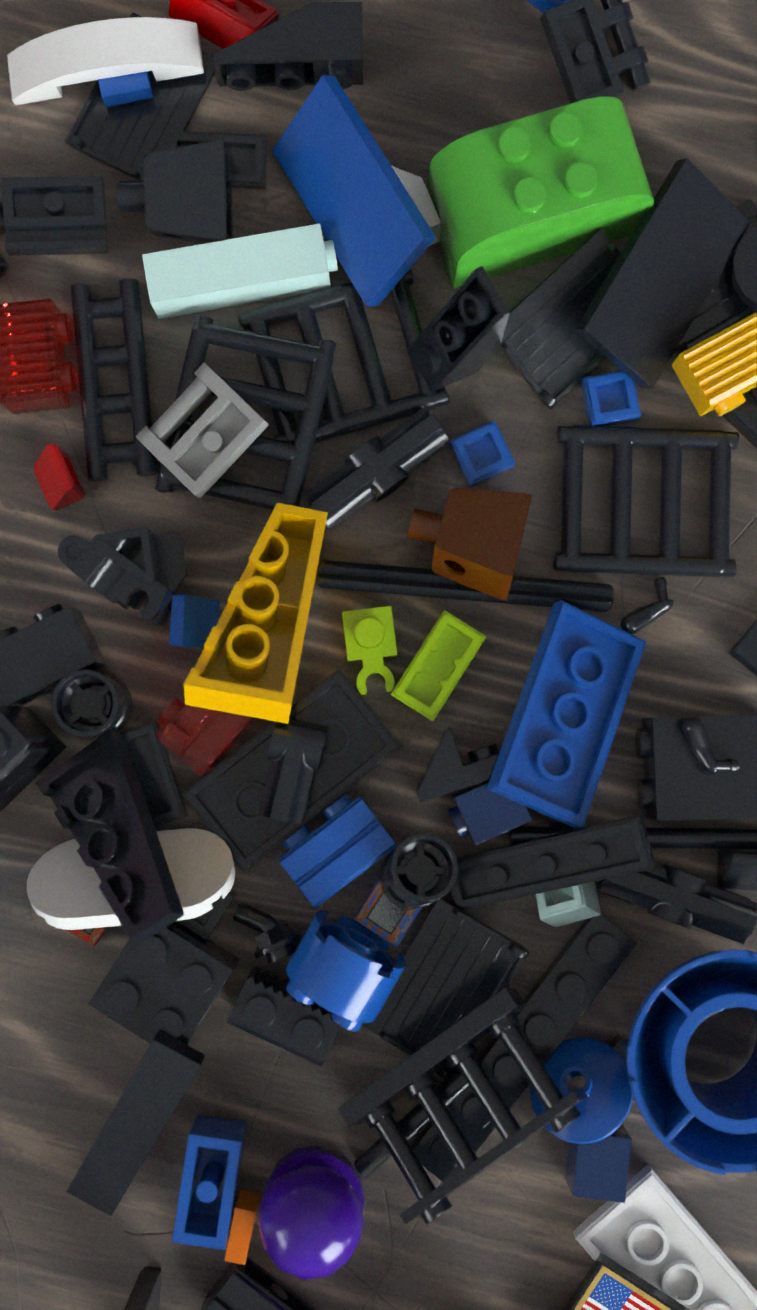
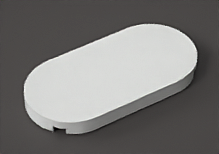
(70, 895)

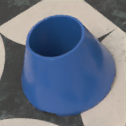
(697, 1121)

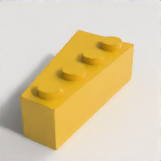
(259, 638)

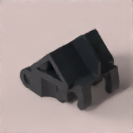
(130, 568)

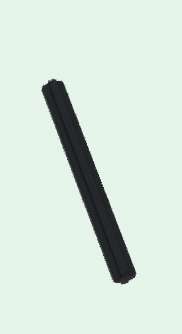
(428, 584)

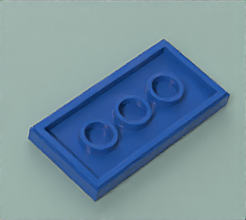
(352, 192)
(567, 715)

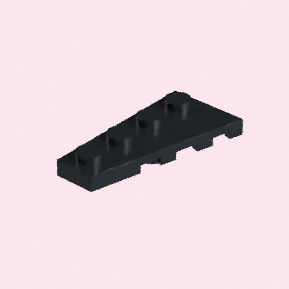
(110, 819)

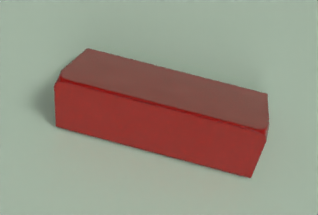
(224, 20)

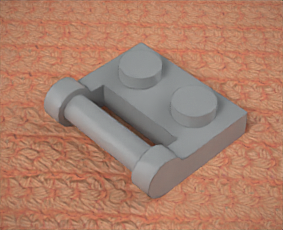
(212, 440)

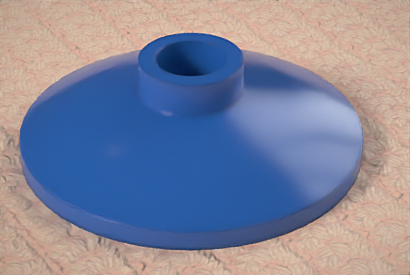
(605, 1086)

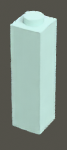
(239, 271)

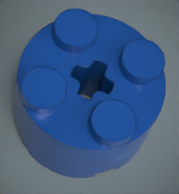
(343, 970)

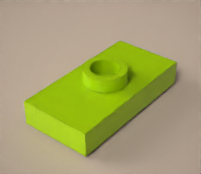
(438, 665)

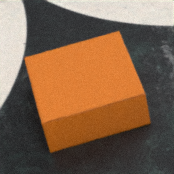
(242, 1227)

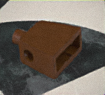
(475, 537)

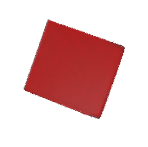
(57, 478)

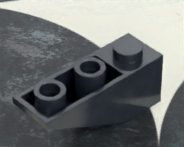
(298, 50)
(461, 333)

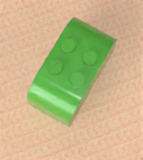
(537, 188)

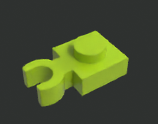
(370, 639)

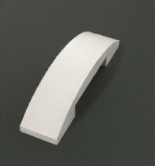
(101, 52)

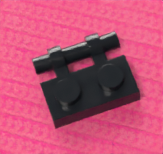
(583, 52)

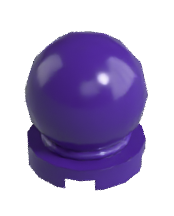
(312, 1213)

